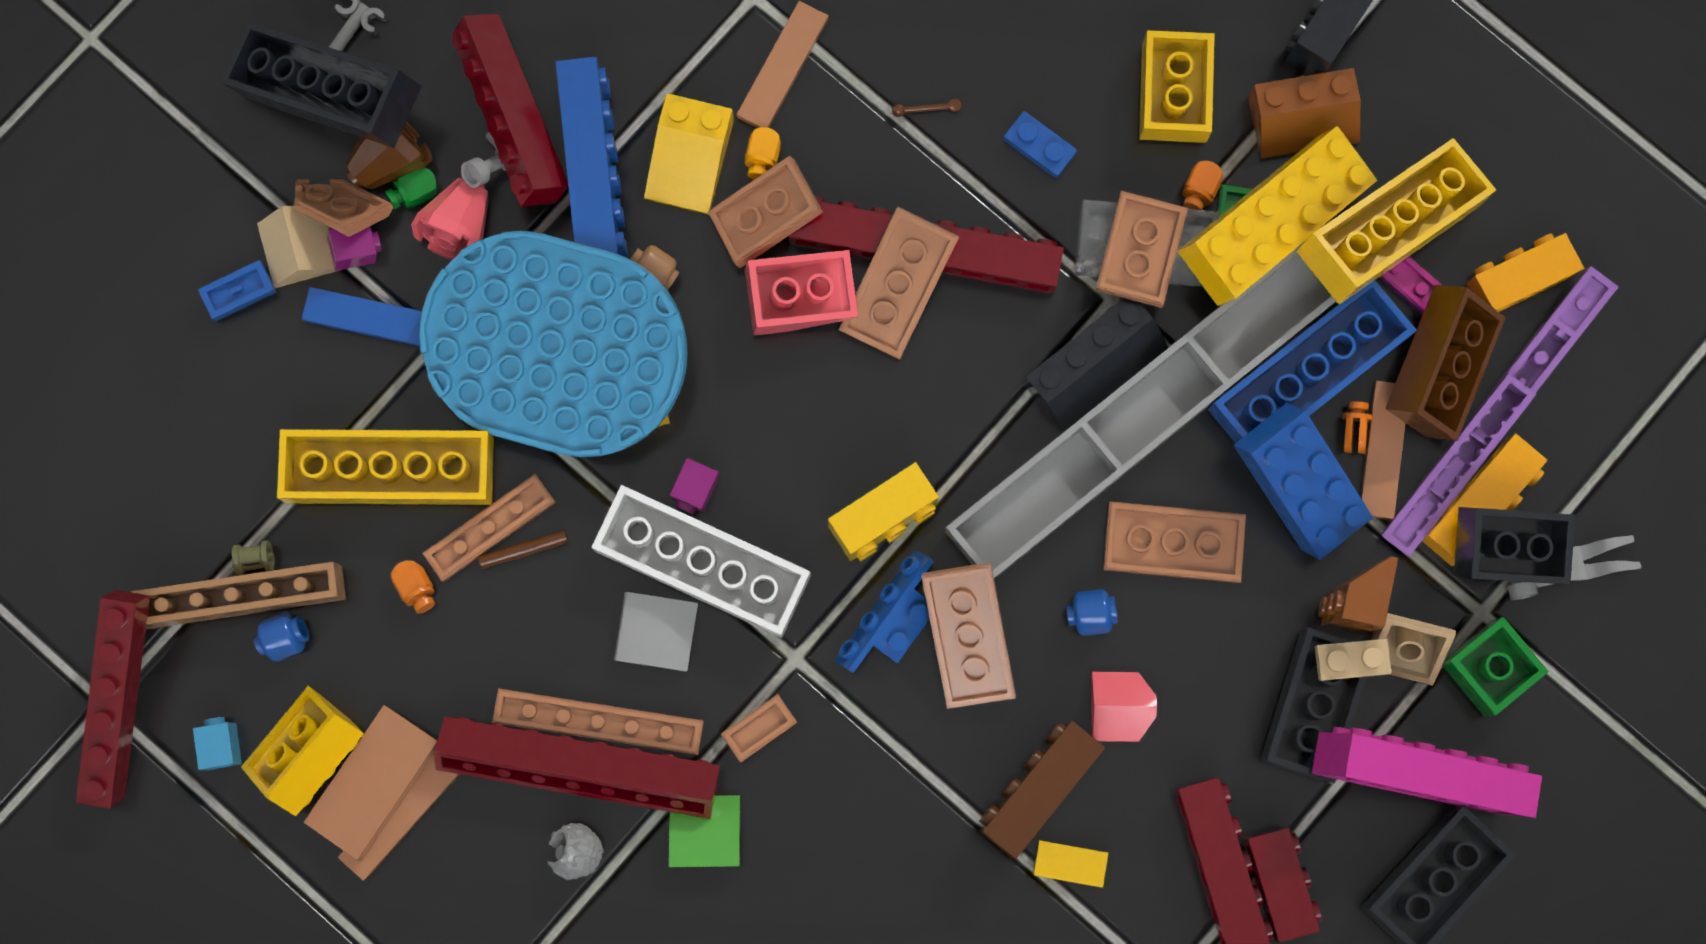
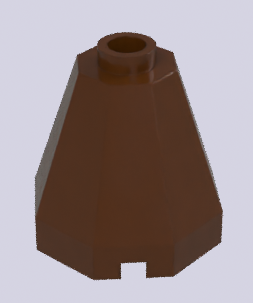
(377, 164)

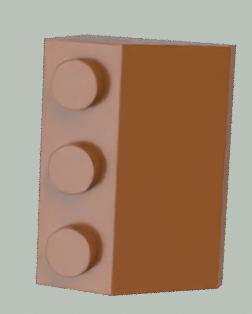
(1299, 109)
(1361, 601)

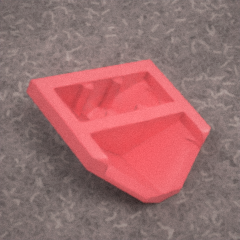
(1121, 706)

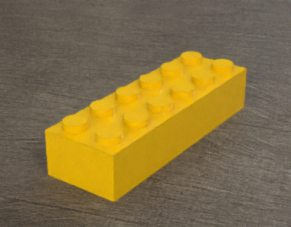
(1277, 216)
(1395, 221)
(385, 467)

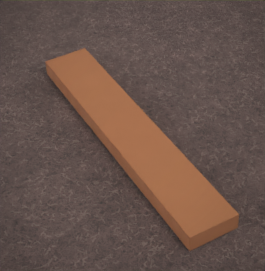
(598, 721)

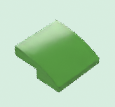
(707, 841)

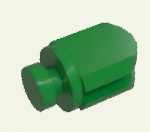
(412, 189)

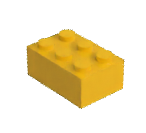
(1176, 86)
(884, 513)

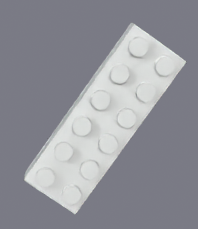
(701, 561)

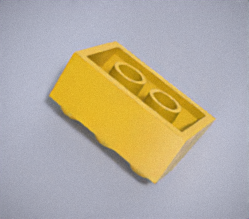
(301, 751)

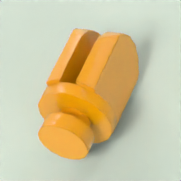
(762, 151)

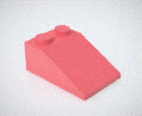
(800, 291)

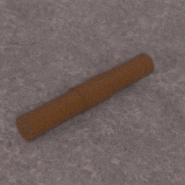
(523, 549)

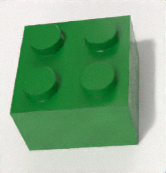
(1494, 667)

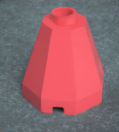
(453, 219)

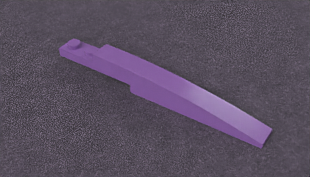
(1499, 411)

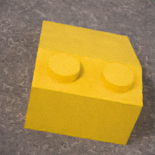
(688, 153)

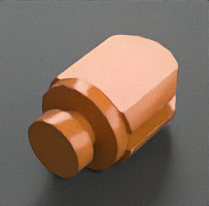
(1202, 185)
(1358, 415)
(413, 585)

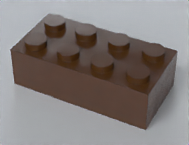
(1445, 362)
(1041, 789)

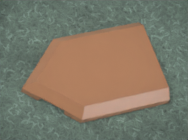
(340, 205)

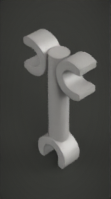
(356, 15)

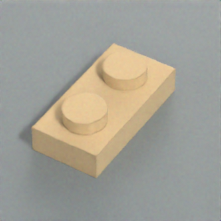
(1353, 659)

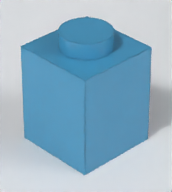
(217, 744)

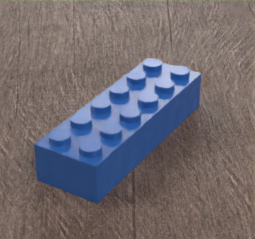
(590, 155)
(1317, 362)

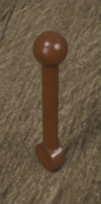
(953, 106)

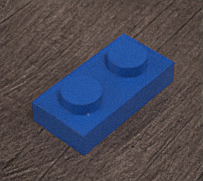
(1040, 144)
(237, 290)

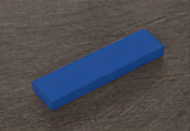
(362, 316)

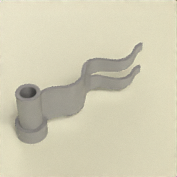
(1582, 571)

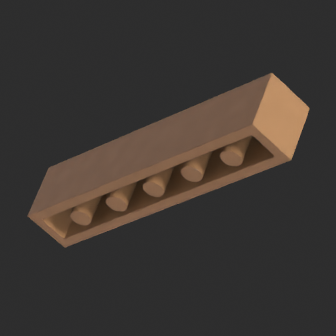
(244, 594)

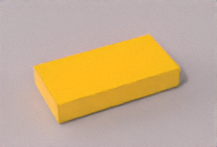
(1070, 863)

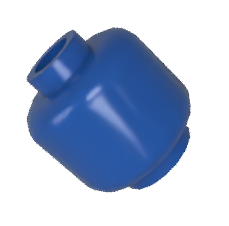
(1092, 612)
(281, 636)

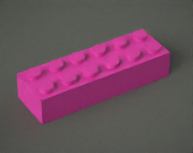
(1427, 772)

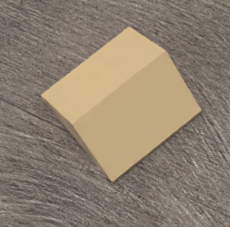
(295, 246)
(1415, 647)

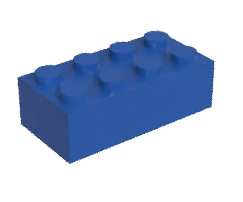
(1303, 481)

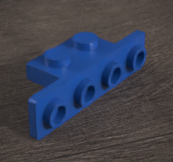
(893, 619)

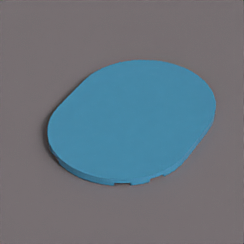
(553, 344)

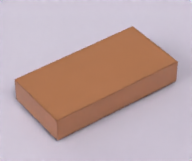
(759, 728)

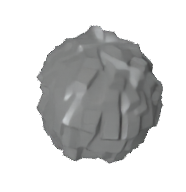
(577, 851)

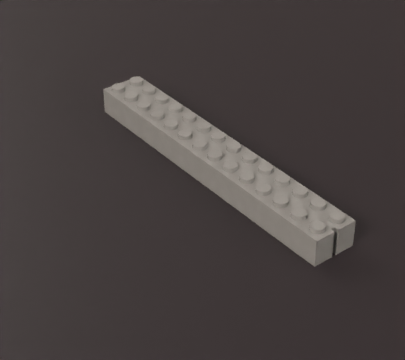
(1140, 416)

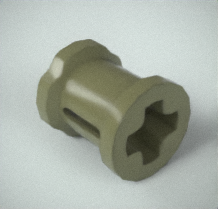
(253, 557)

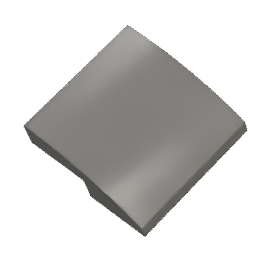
(655, 631)

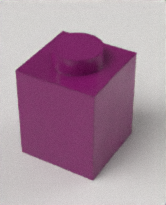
(353, 250)
(694, 487)

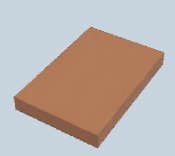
(765, 211)
(1141, 249)

